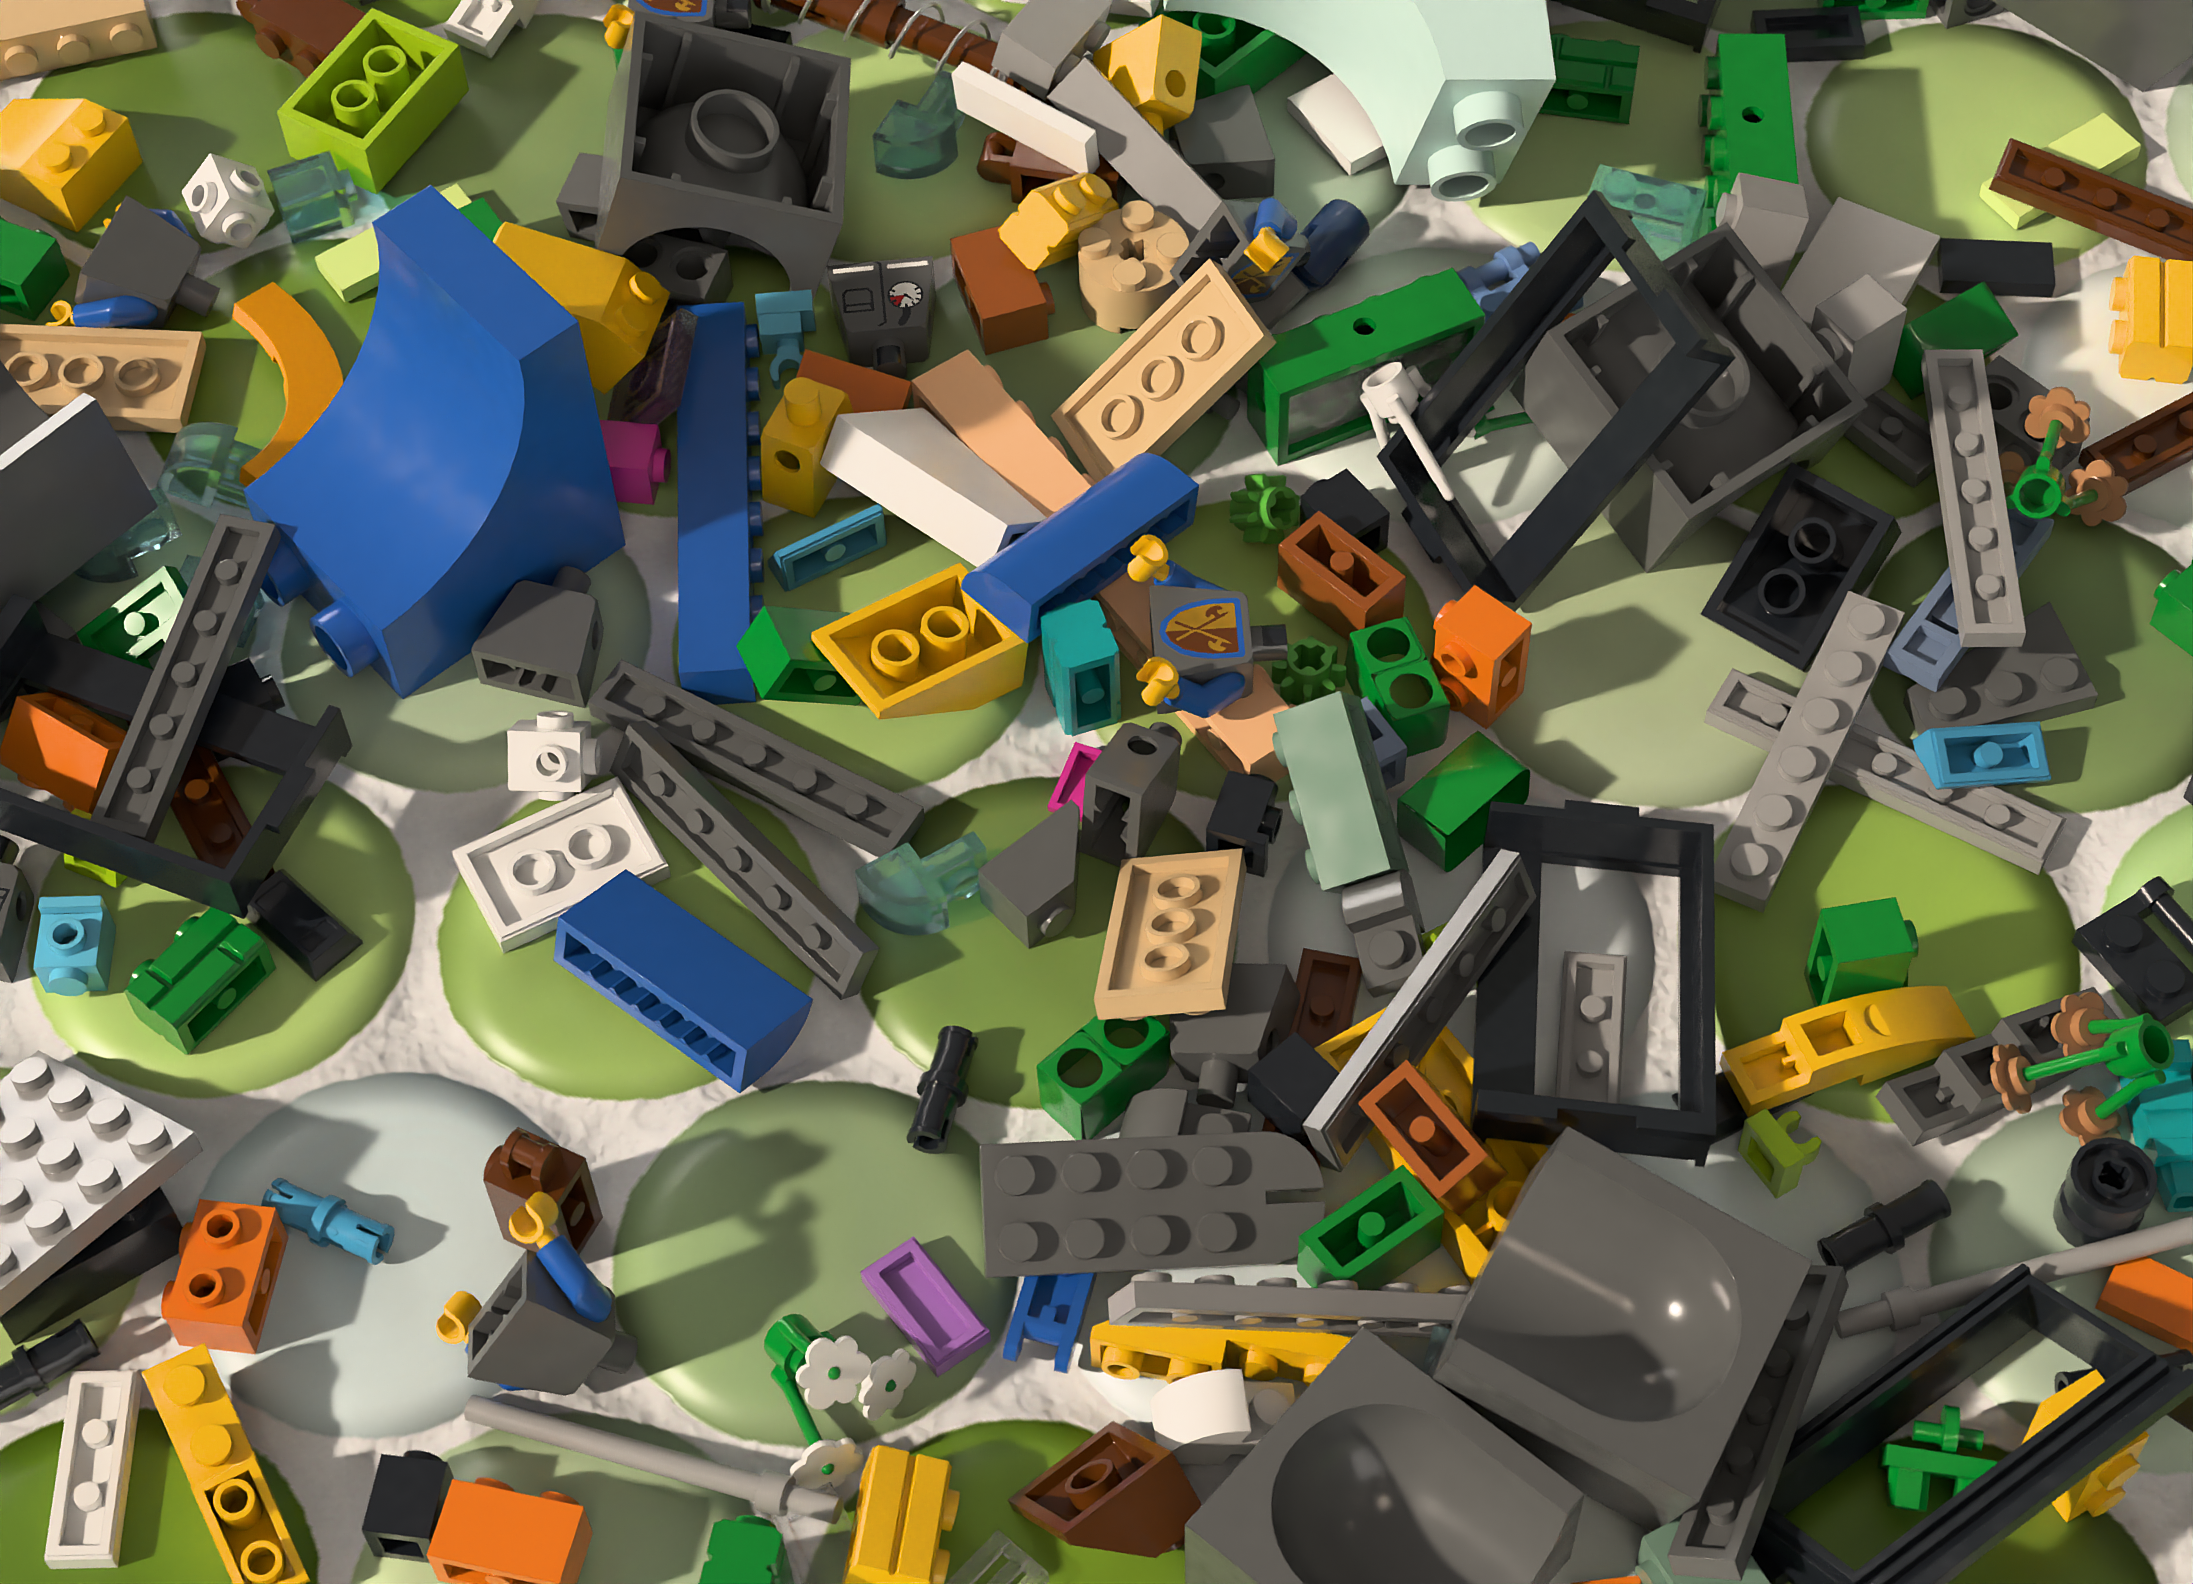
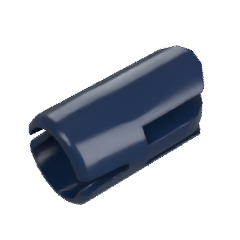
(1333, 240)

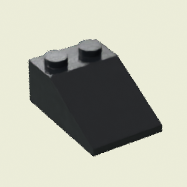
(1800, 565)

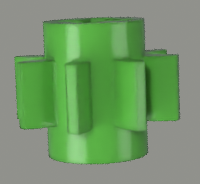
(1264, 508)
(1308, 671)

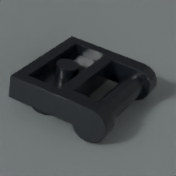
(2136, 958)

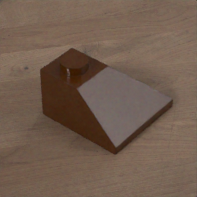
(1113, 1496)

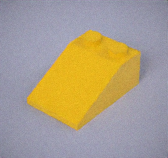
(64, 157)
(604, 292)
(925, 650)

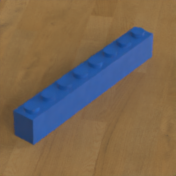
(717, 504)

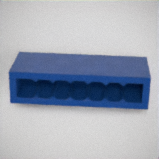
(1083, 543)
(681, 979)

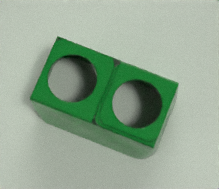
(1961, 323)
(1418, 728)
(1456, 799)
(1110, 1093)

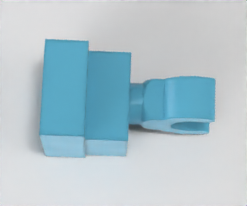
(782, 325)

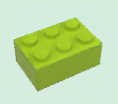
(375, 99)

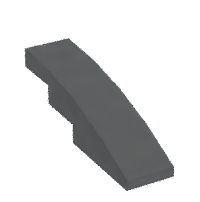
(1960, 1083)

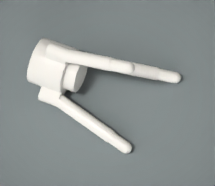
(1393, 395)

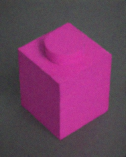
(635, 460)

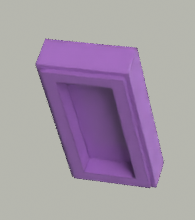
(925, 1306)

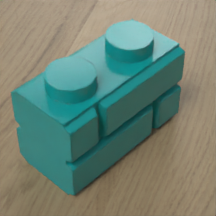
(1081, 667)

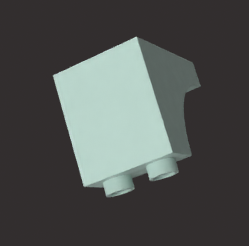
(1438, 78)

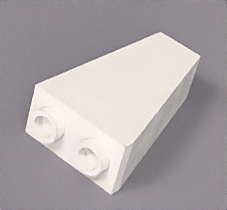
(929, 480)

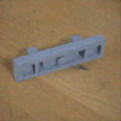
(1930, 640)

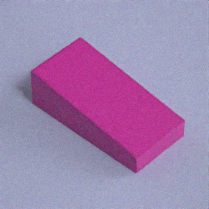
(1072, 779)

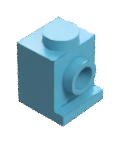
(74, 944)

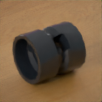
(2104, 1191)

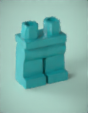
(2164, 1128)

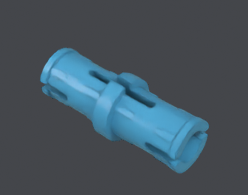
(329, 1221)

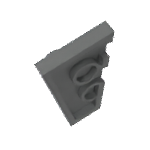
(2009, 683)

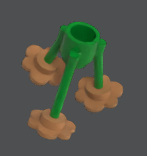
(2041, 487)
(2136, 1050)

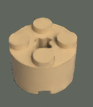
(1128, 265)

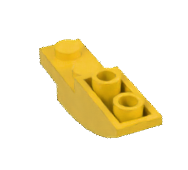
(1844, 1040)
(1183, 1352)
(224, 1471)

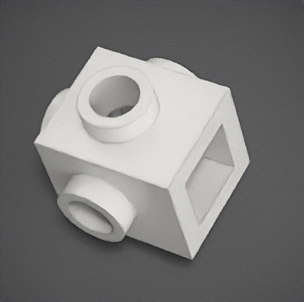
(228, 201)
(552, 755)

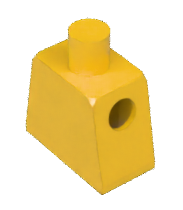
(1155, 69)
(800, 434)

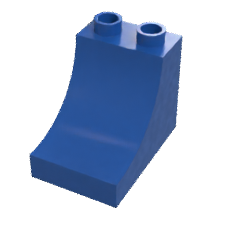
(444, 459)

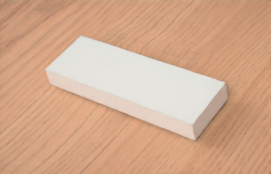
(1025, 119)
(93, 1470)

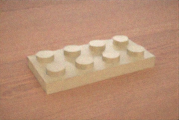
(135, 374)
(1164, 374)
(1171, 935)

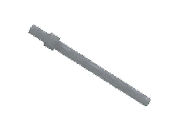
(1904, 1307)
(770, 1492)

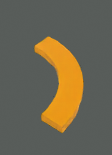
(306, 363)

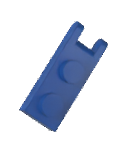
(1051, 1313)

